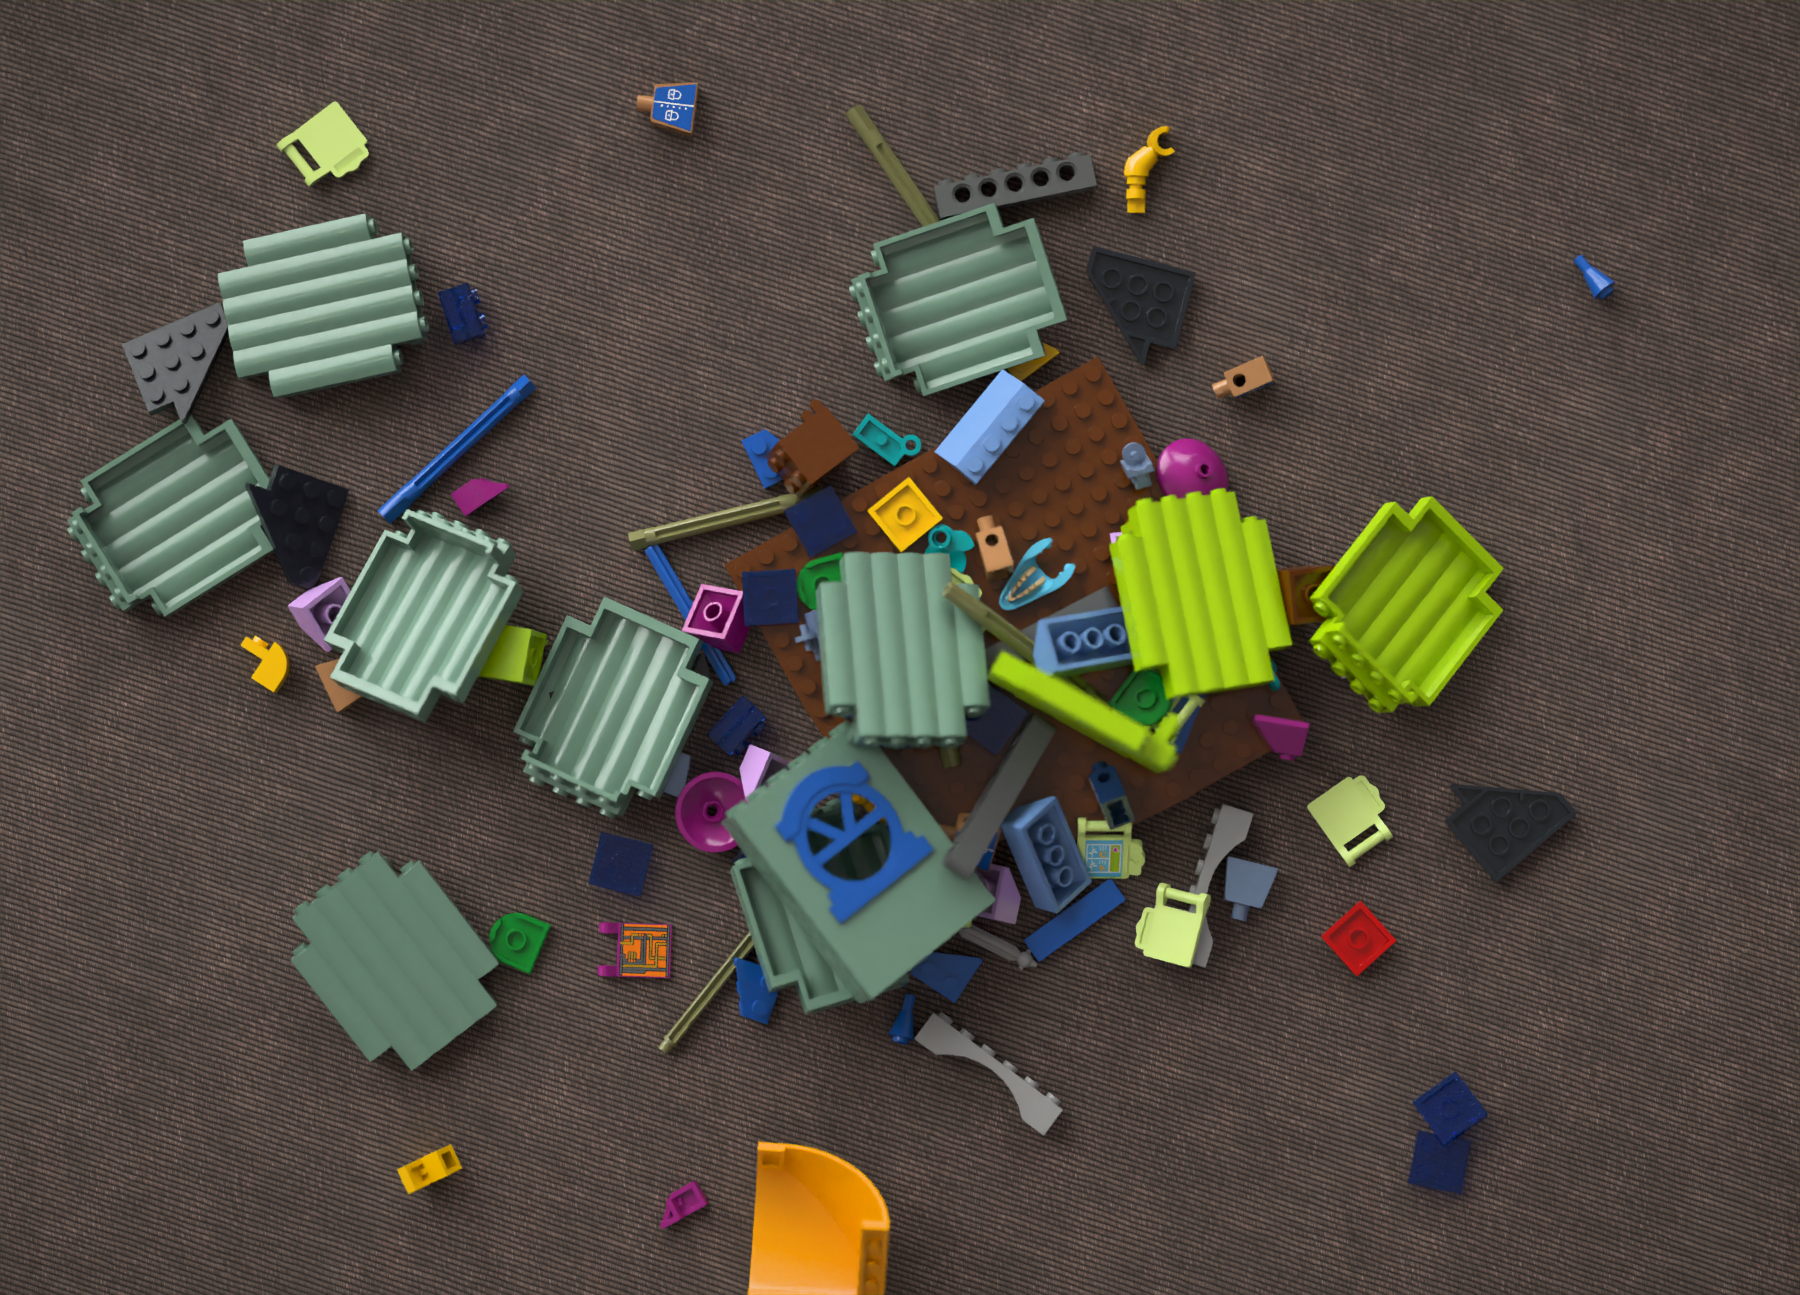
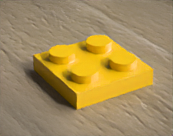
(905, 514)

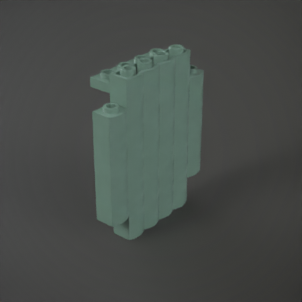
(958, 300)
(323, 306)
(173, 517)
(424, 614)
(900, 651)
(615, 709)
(779, 941)
(394, 959)

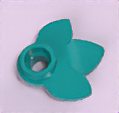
(955, 545)

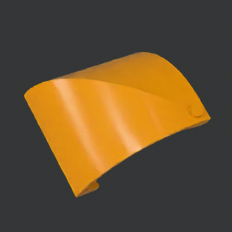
(816, 1226)

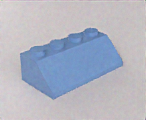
(989, 427)
(1082, 643)
(1046, 853)

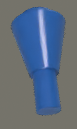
(1598, 283)
(903, 1027)

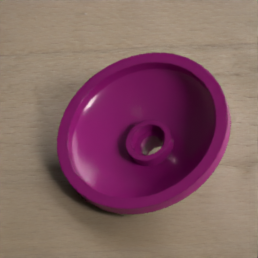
(1180, 469)
(691, 809)

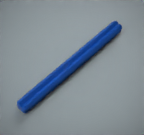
(684, 605)

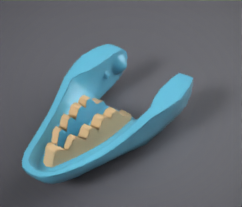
(1030, 581)

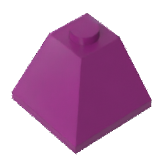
(718, 618)
(1282, 735)

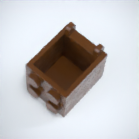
(811, 450)
(1297, 587)

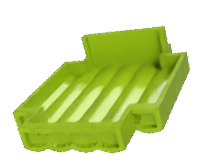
(1200, 593)
(1405, 605)
(1088, 715)

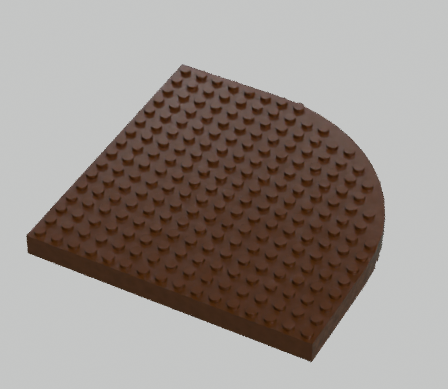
(1056, 483)

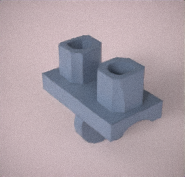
(1136, 465)
(810, 634)

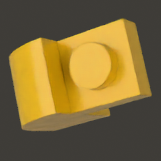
(274, 665)
(429, 1168)

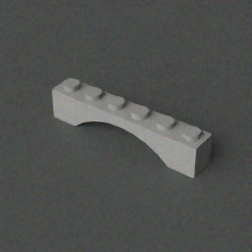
(1229, 830)
(943, 1039)

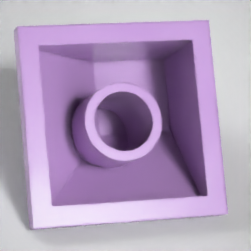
(318, 609)
(759, 767)
(1004, 890)

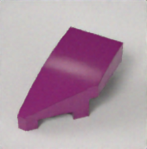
(476, 494)
(683, 1202)

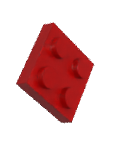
(1358, 938)

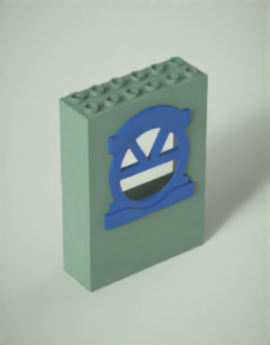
(870, 926)

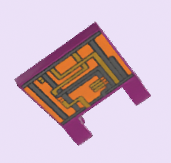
(641, 950)

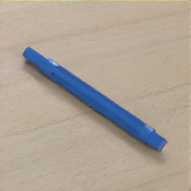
(414, 488)

